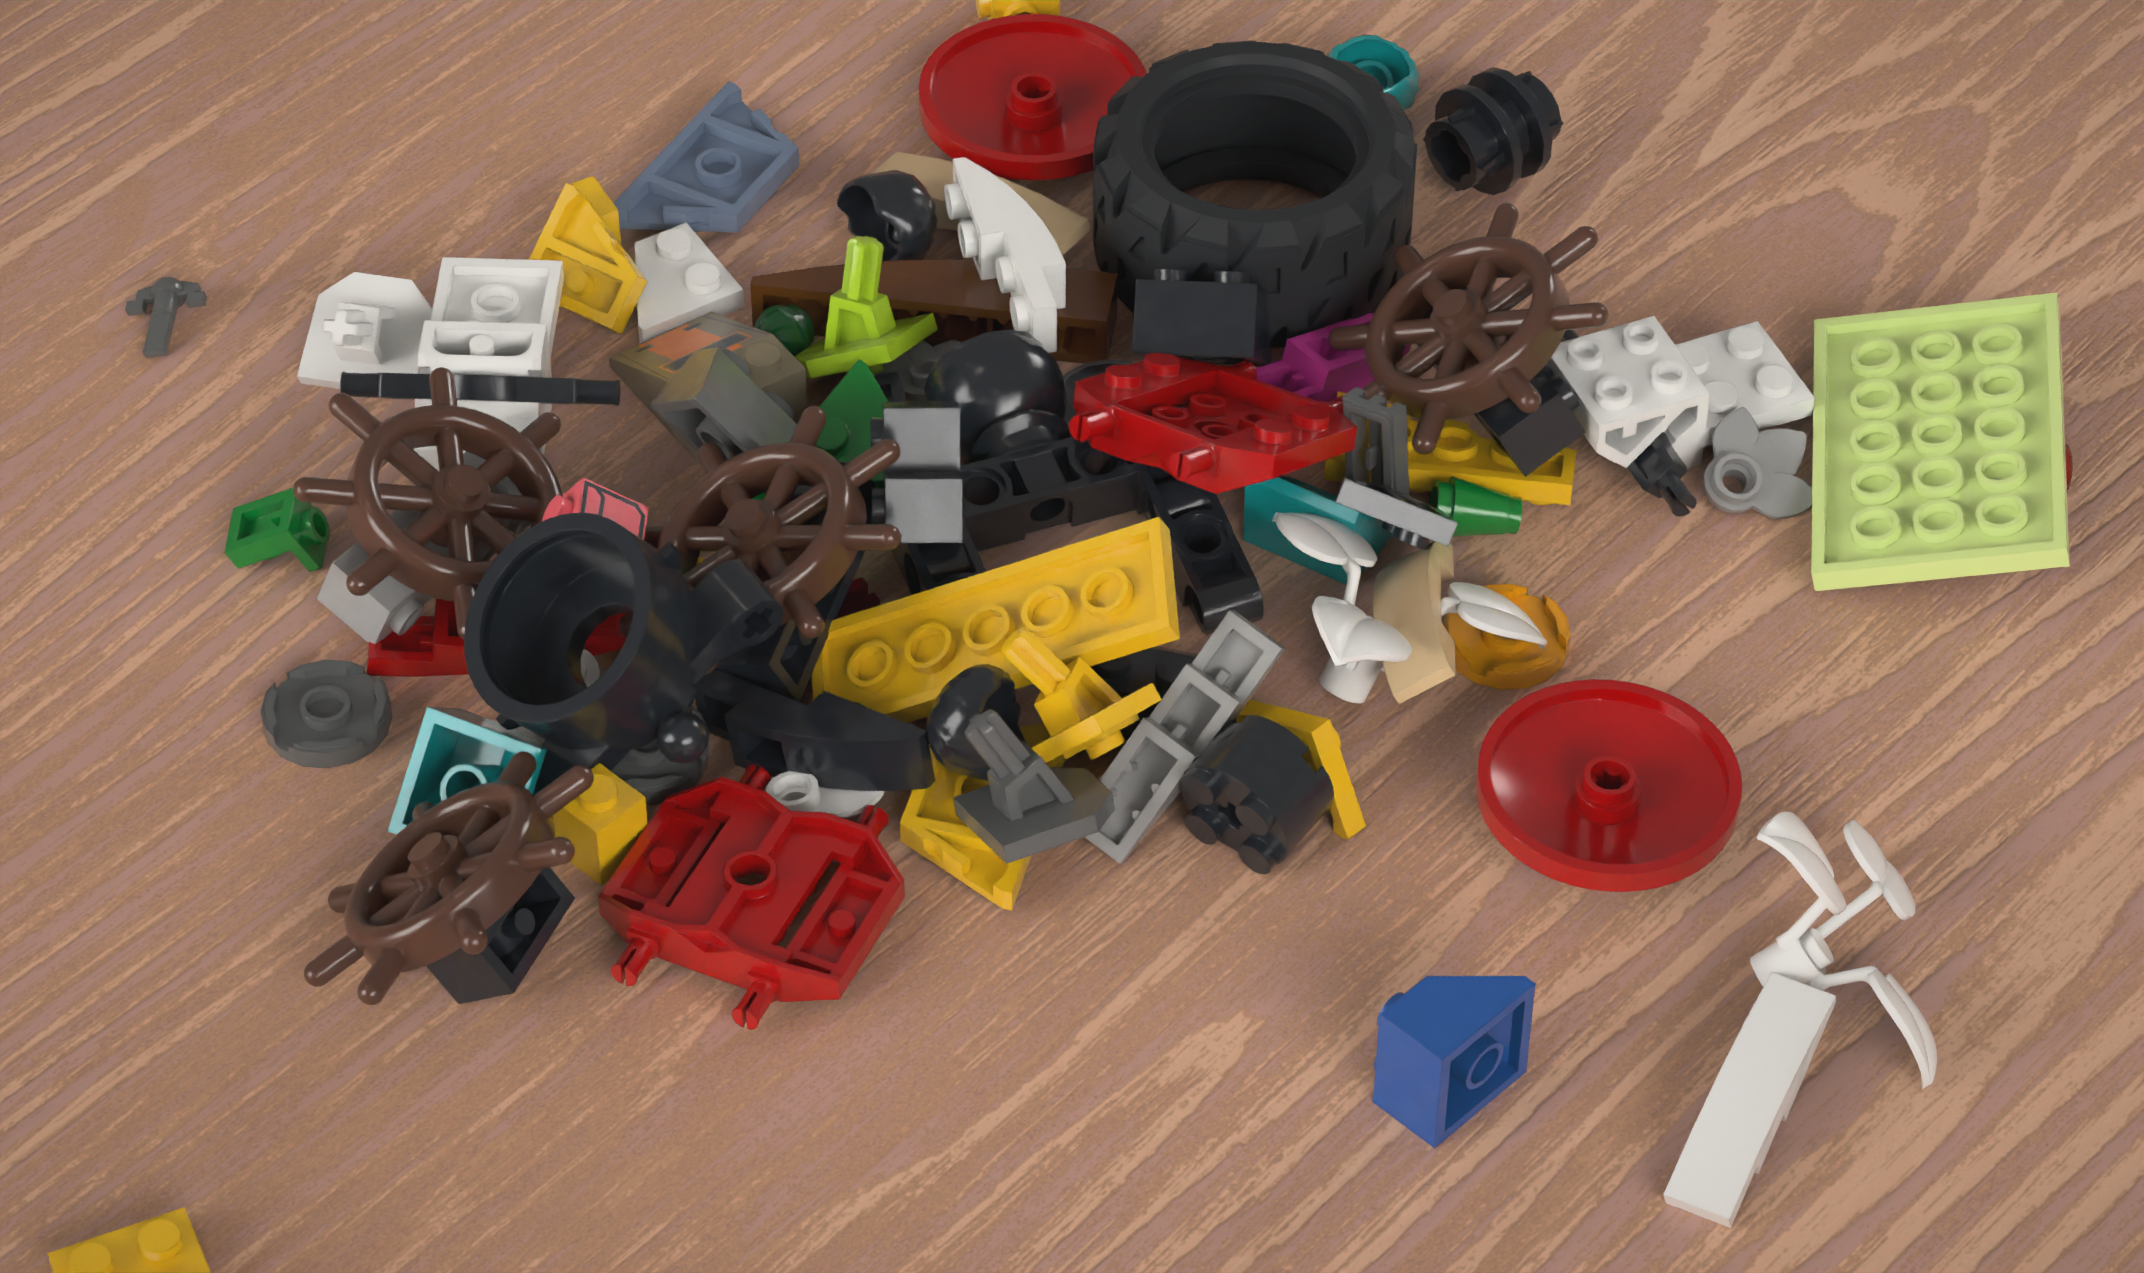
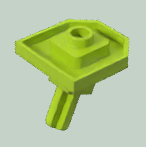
(862, 320)

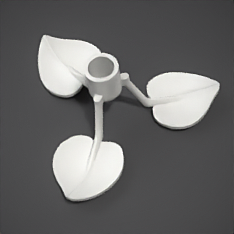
(1359, 641)
(1804, 953)

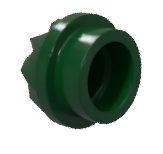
(788, 325)

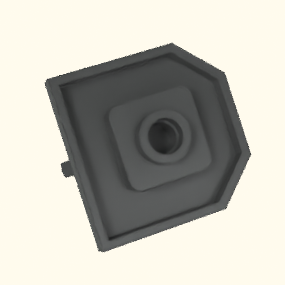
(1026, 801)

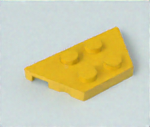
(943, 838)

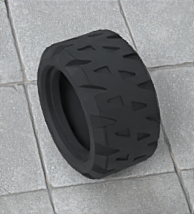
(1257, 117)

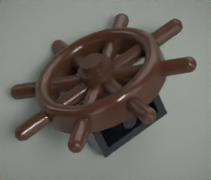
(460, 890)

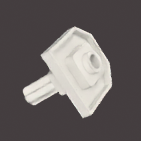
(364, 328)

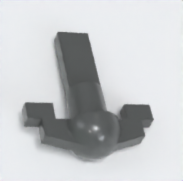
(167, 296)

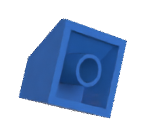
(1451, 1049)

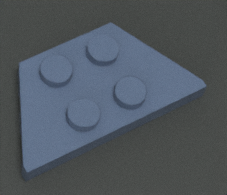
(711, 171)

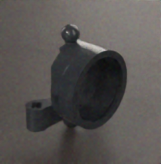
(548, 599)

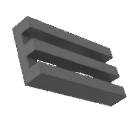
(1388, 441)

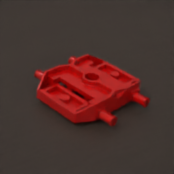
(1225, 438)
(682, 901)

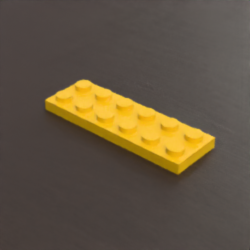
(1078, 600)

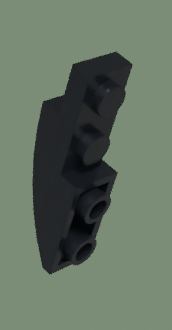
(829, 738)

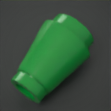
(1477, 507)

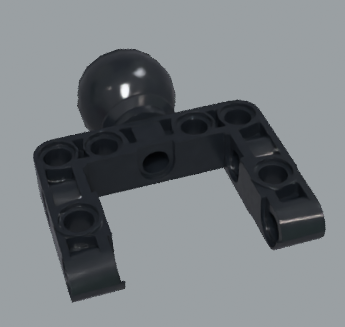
(1034, 476)

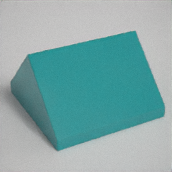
(1292, 495)

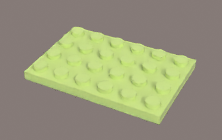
(1938, 443)

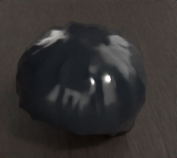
(892, 210)
(970, 693)

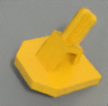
(1074, 700)

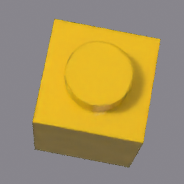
(602, 824)

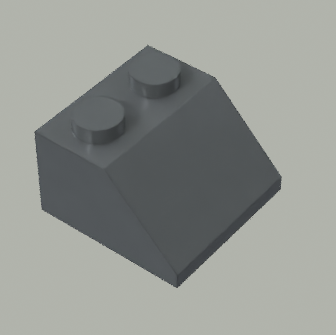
(721, 405)

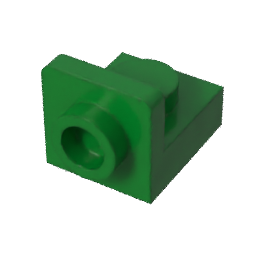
(276, 526)

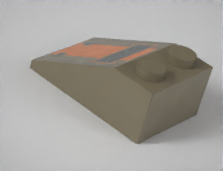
(655, 362)

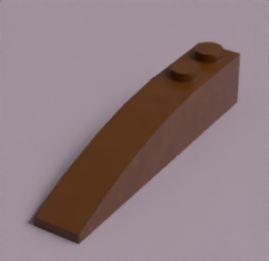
(957, 298)

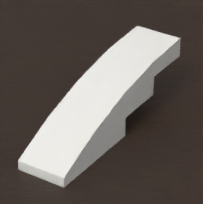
(1749, 1099)

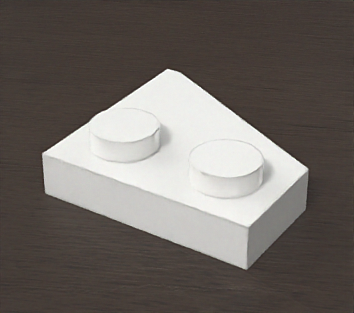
(682, 282)

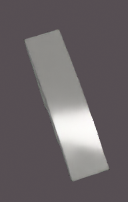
(1186, 720)

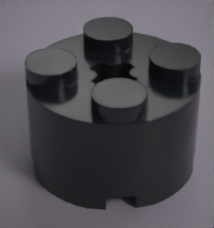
(1255, 792)

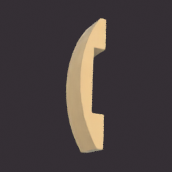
(1410, 601)

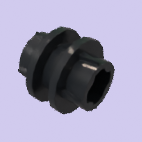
(1493, 131)

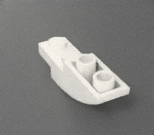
(1009, 245)

